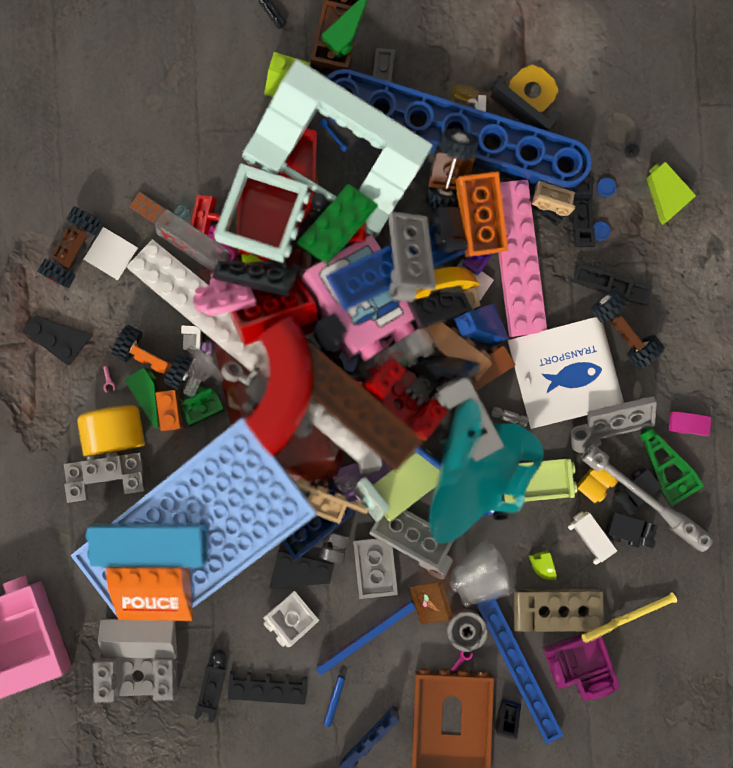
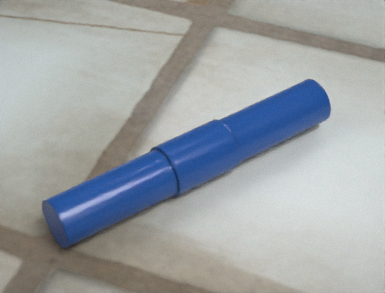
(334, 701)

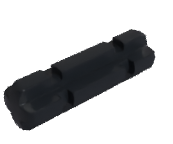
(273, 13)

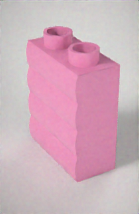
(29, 638)

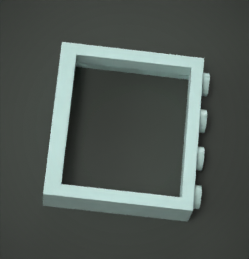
(244, 172)

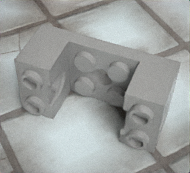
(459, 390)
(116, 678)

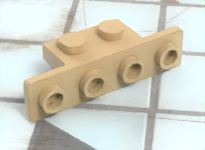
(328, 505)

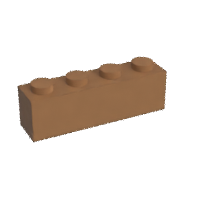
(453, 345)

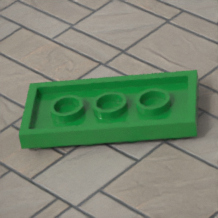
(338, 224)

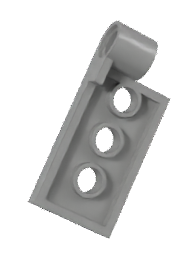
(624, 413)

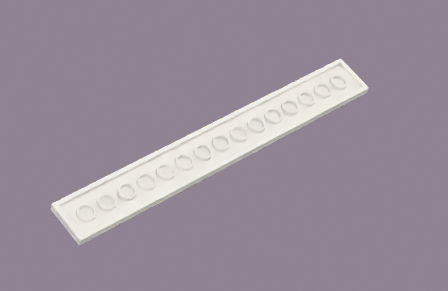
(177, 287)

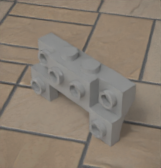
(94, 470)

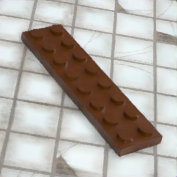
(361, 412)

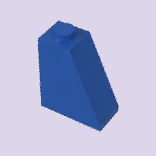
(482, 325)

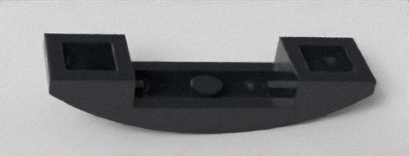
(582, 215)

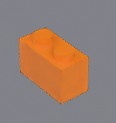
(169, 410)

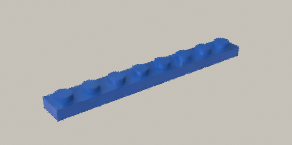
(520, 671)

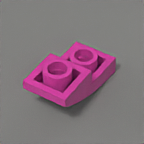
(690, 423)

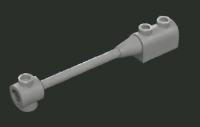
(677, 521)

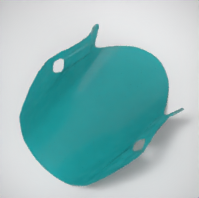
(472, 487)

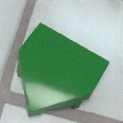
(201, 406)

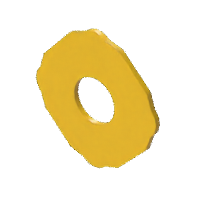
(543, 79)

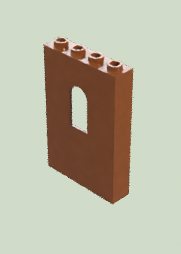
(440, 750)

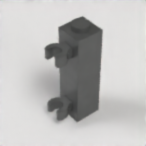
(256, 392)

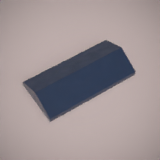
(313, 531)

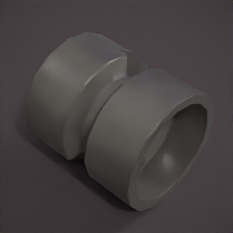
(334, 547)

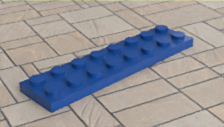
(372, 274)

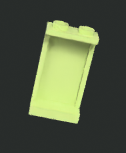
(551, 481)
(407, 484)

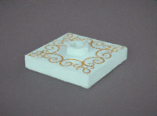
(371, 498)

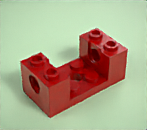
(386, 387)

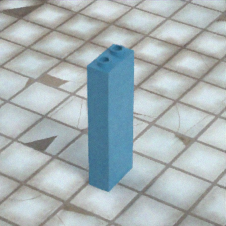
(147, 544)

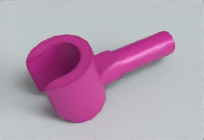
(461, 659)

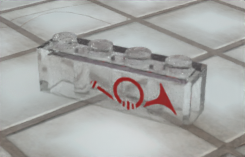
(190, 240)
(404, 352)

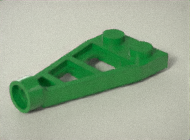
(679, 488)

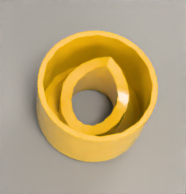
(110, 430)

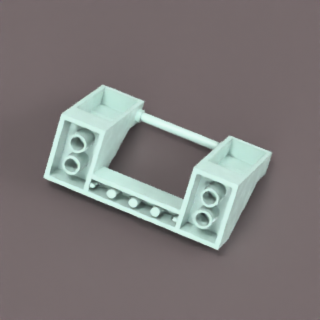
(292, 111)

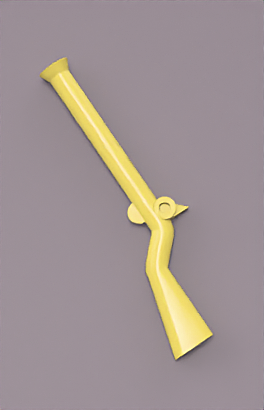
(628, 617)

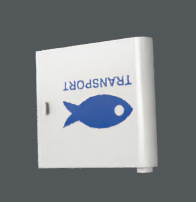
(567, 372)

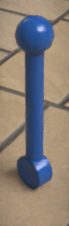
(324, 123)

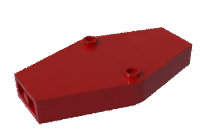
(266, 209)

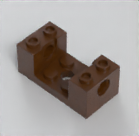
(322, 57)

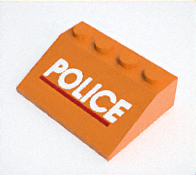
(150, 593)

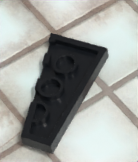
(265, 278)

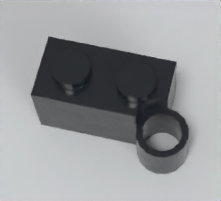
(329, 334)

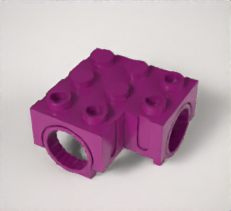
(582, 664)

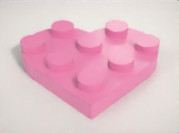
(222, 297)

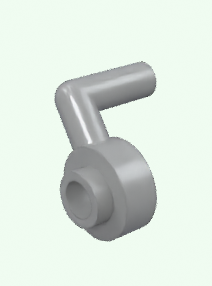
(234, 372)

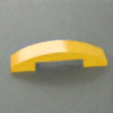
(450, 277)

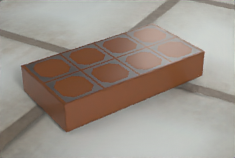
(147, 207)

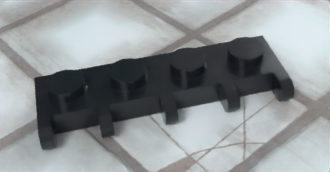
(267, 690)

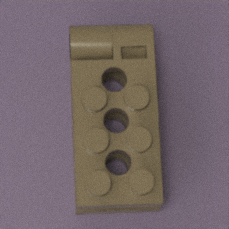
(529, 601)

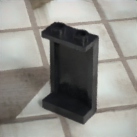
(519, 107)

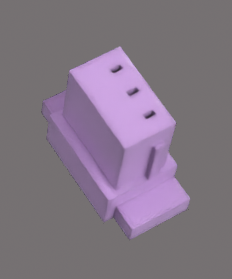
(207, 346)

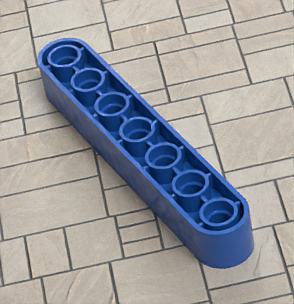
(510, 134)

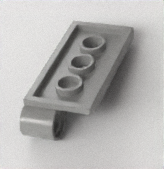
(410, 270)
(424, 549)

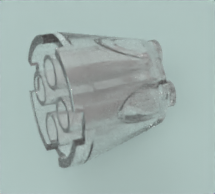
(482, 576)

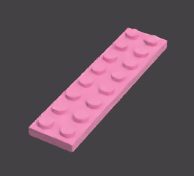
(520, 263)

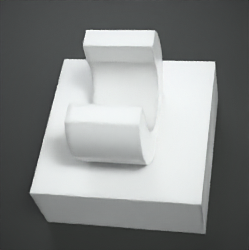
(480, 104)

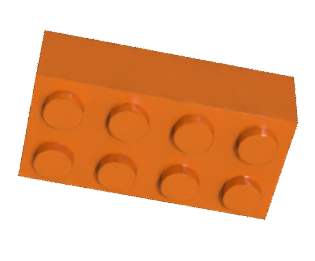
(482, 213)

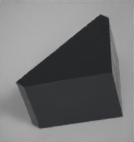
(508, 719)

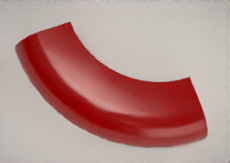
(288, 386)

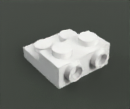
(290, 620)

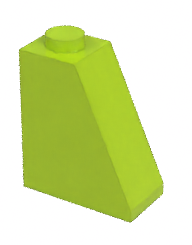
(668, 191)

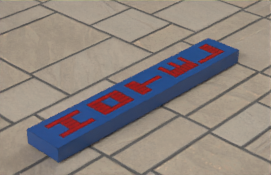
(365, 637)

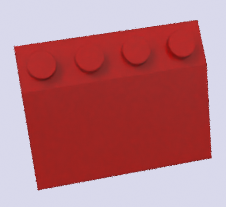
(272, 309)

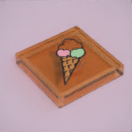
(431, 602)

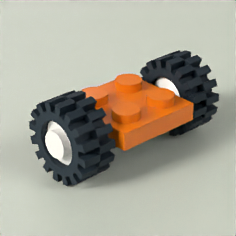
(127, 346)

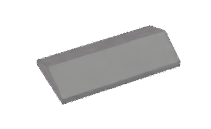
(137, 638)

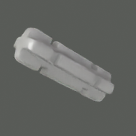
(509, 416)

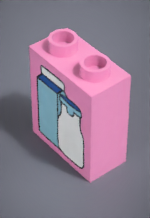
(367, 322)

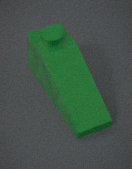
(342, 33)
(144, 389)

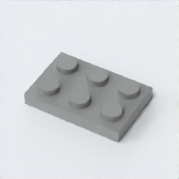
(374, 568)

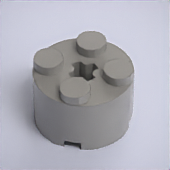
(469, 640)

